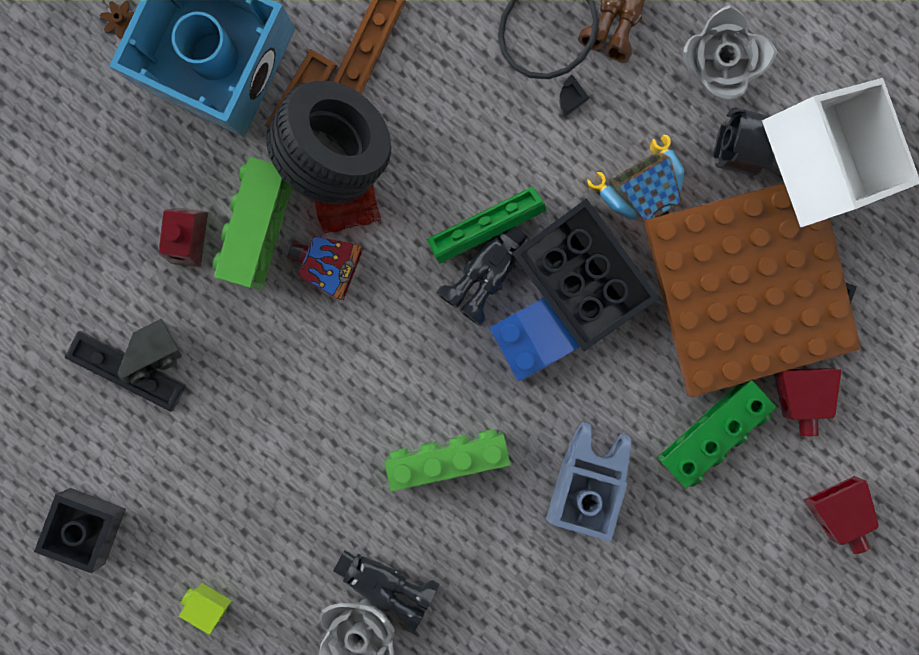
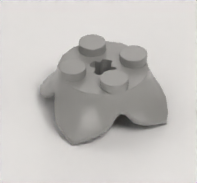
(748, 54)
(348, 620)

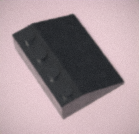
(585, 275)

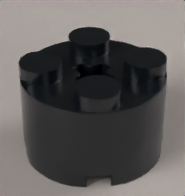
(743, 143)

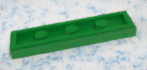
(486, 224)

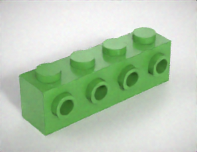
(446, 461)

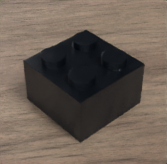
(79, 530)

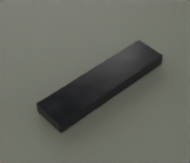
(106, 361)

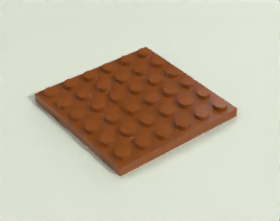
(749, 289)

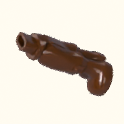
(619, 45)

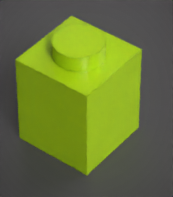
(204, 607)

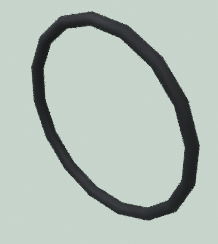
(536, 75)

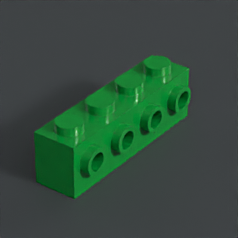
(716, 433)

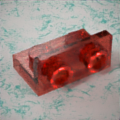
(347, 215)

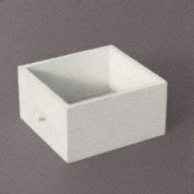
(841, 151)

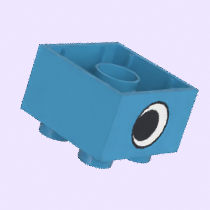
(206, 55)

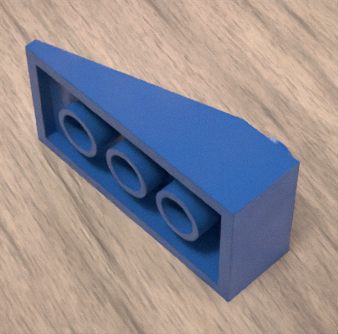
(532, 338)

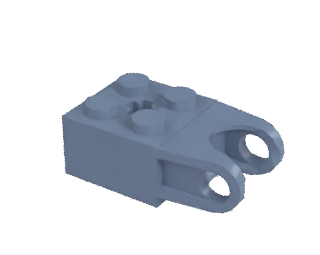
(590, 476)

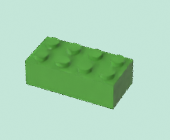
(253, 225)

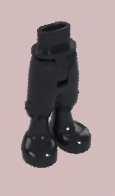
(491, 267)
(380, 582)

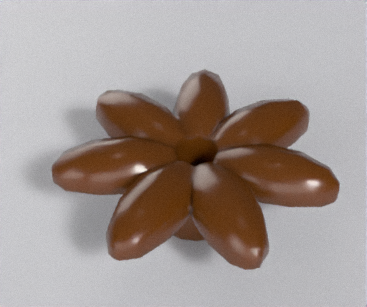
(118, 18)

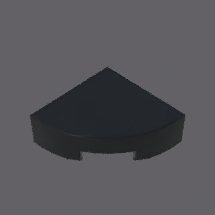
(571, 96)

